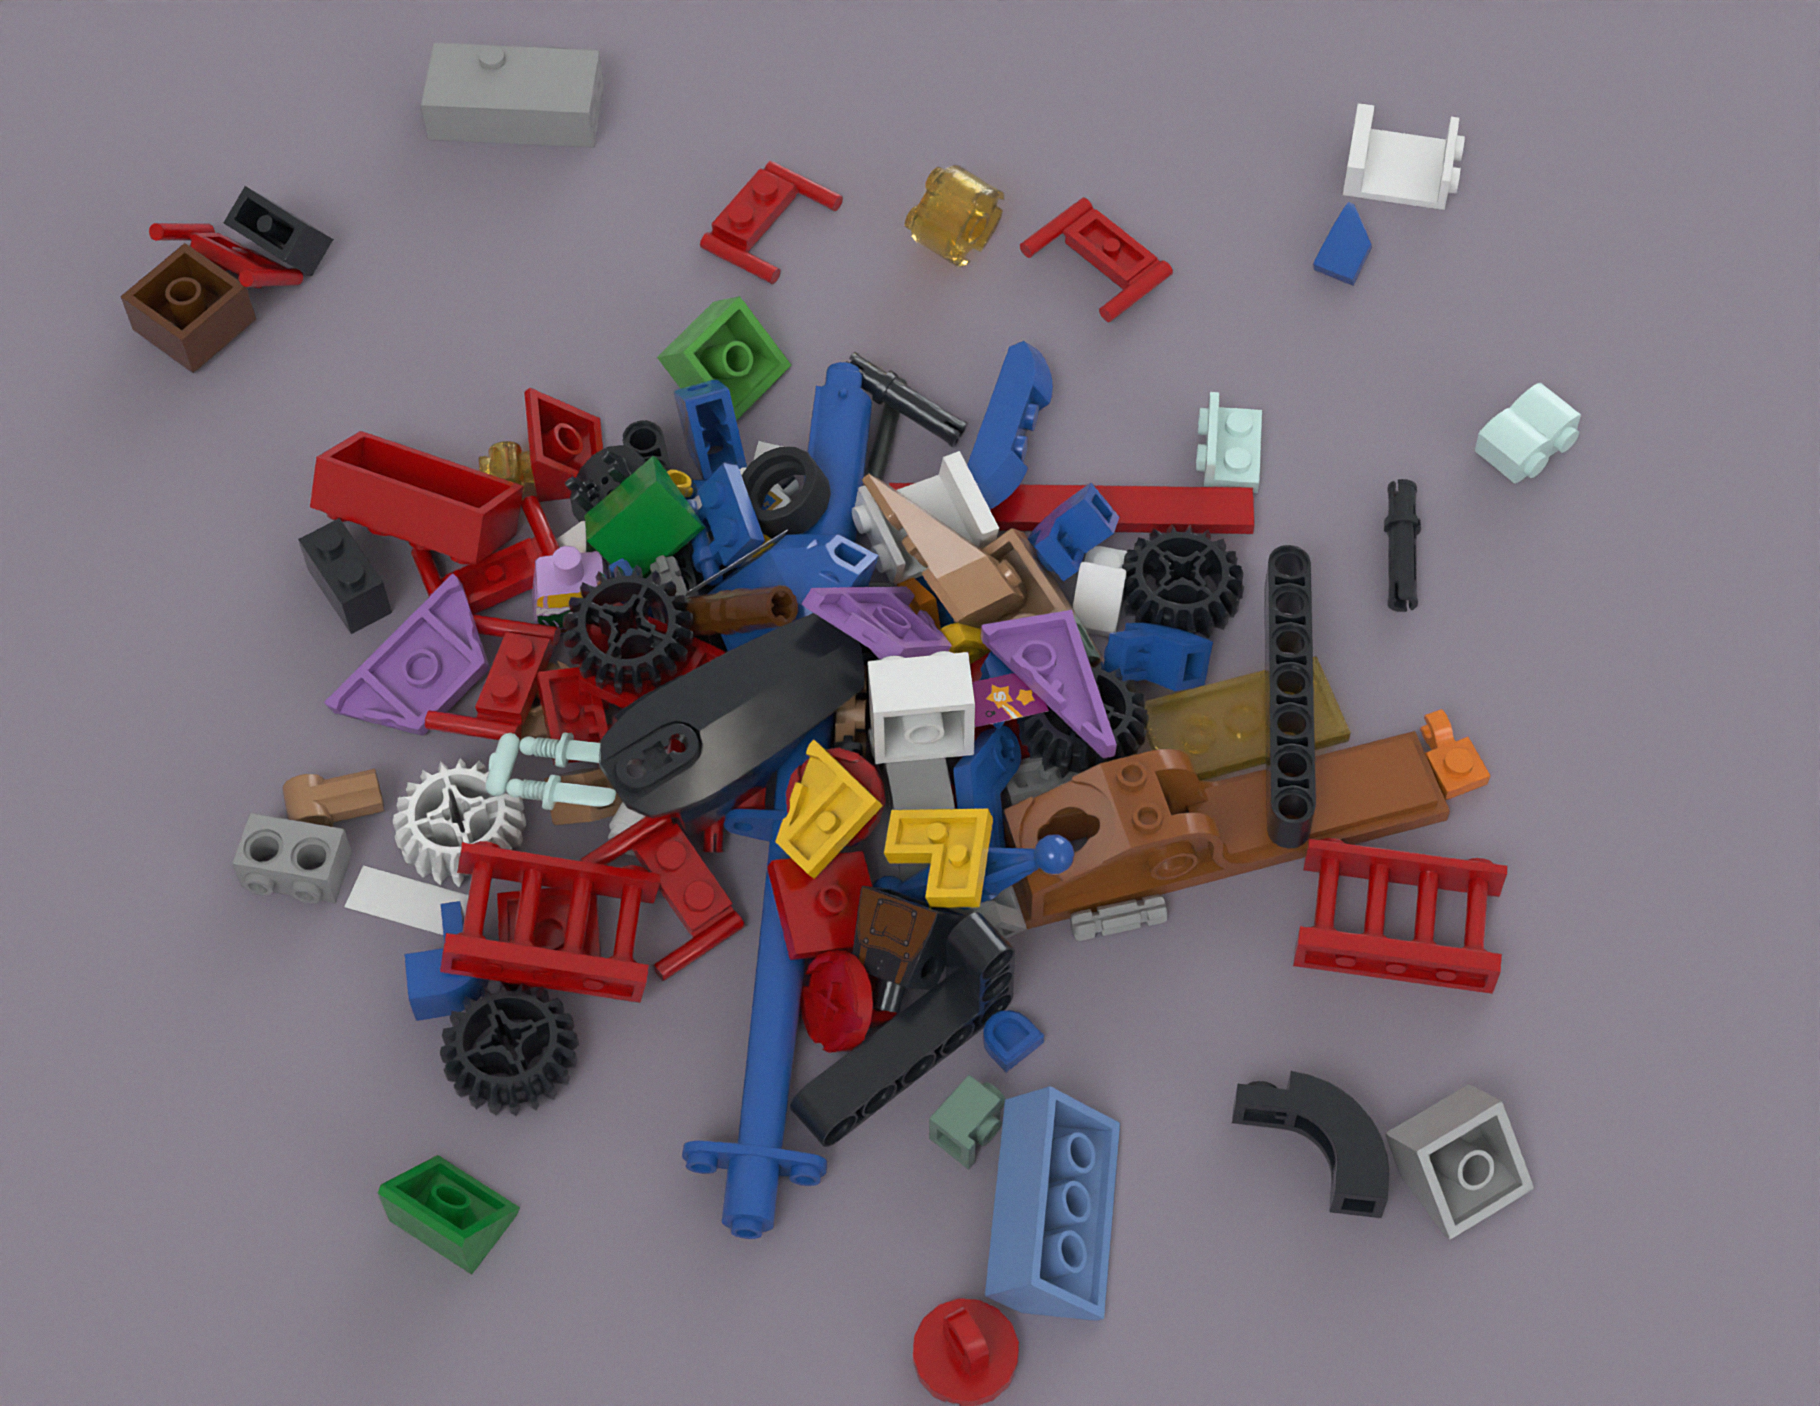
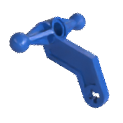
(978, 786)

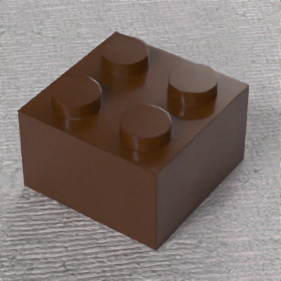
(188, 307)

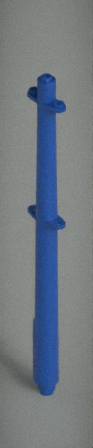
(754, 1165)

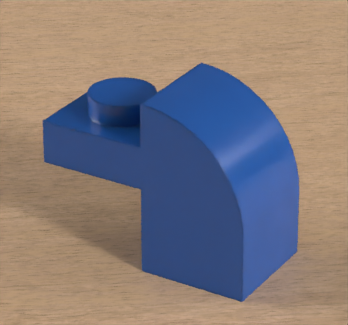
(1073, 531)
(1159, 655)
(434, 992)

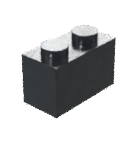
(278, 231)
(345, 576)

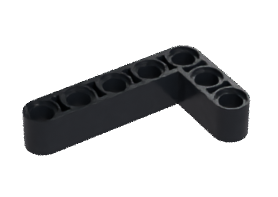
(918, 1038)

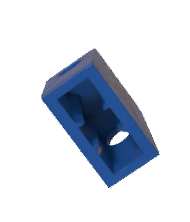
(709, 421)

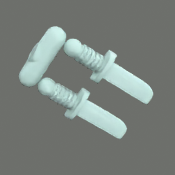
(503, 760)

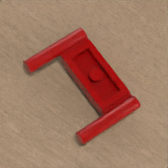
(755, 211)
(1108, 250)
(252, 268)
(501, 573)
(510, 682)
(683, 883)

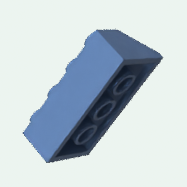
(1053, 1207)

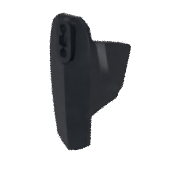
(735, 720)

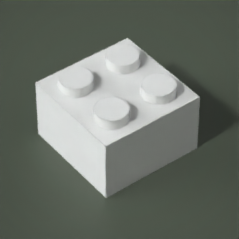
(921, 707)

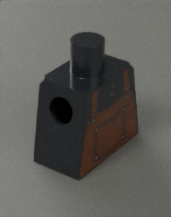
(901, 943)

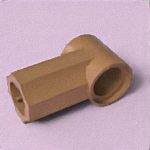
(332, 800)

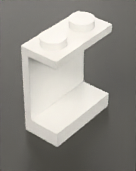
(1402, 165)
(947, 496)

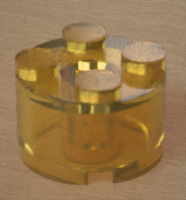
(955, 214)

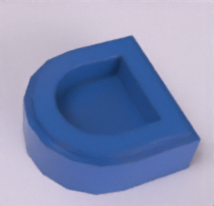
(1010, 1038)

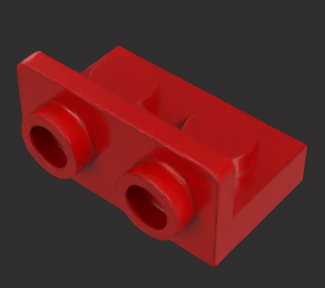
(570, 708)

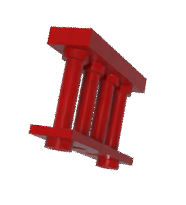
(520, 958)
(1394, 959)

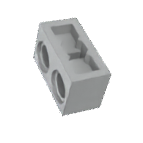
(296, 848)

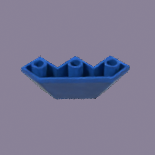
(801, 564)

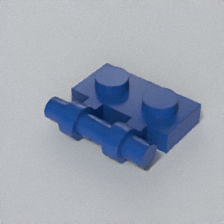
(731, 519)

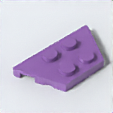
(879, 619)
(418, 667)

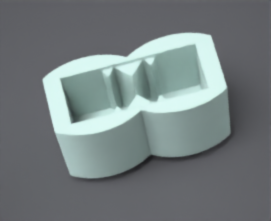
(1528, 433)

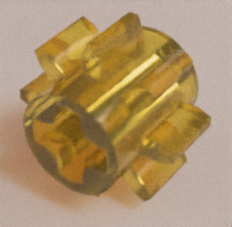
(507, 462)

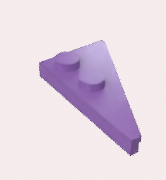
(1055, 666)

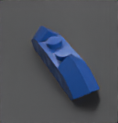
(1013, 409)

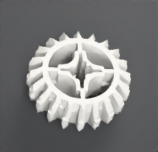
(429, 824)

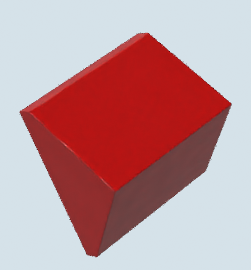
(559, 442)

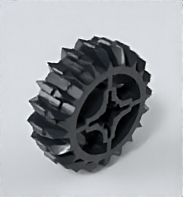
(1179, 565)
(597, 610)
(1062, 747)
(473, 1068)

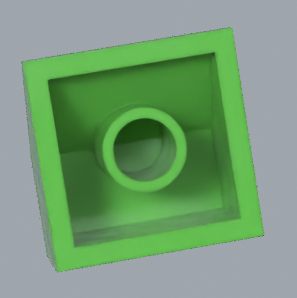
(726, 346)

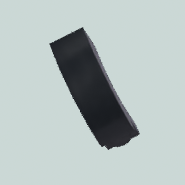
(1335, 1126)

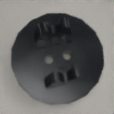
(601, 476)

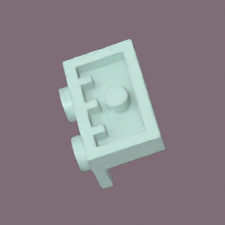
(1231, 445)

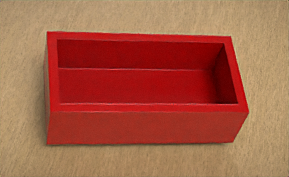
(416, 497)

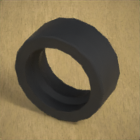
(805, 508)

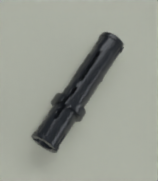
(888, 389)
(1402, 531)

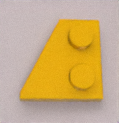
(824, 812)

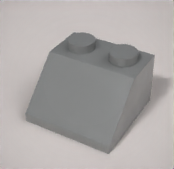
(1461, 1159)

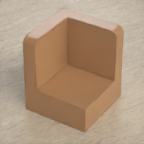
(573, 813)

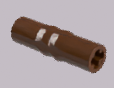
(742, 610)

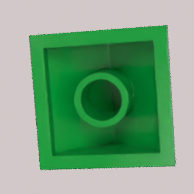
(642, 519)
(448, 1211)

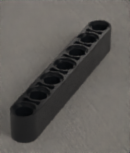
(1285, 711)

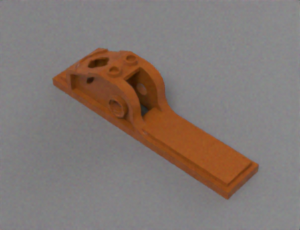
(1167, 831)

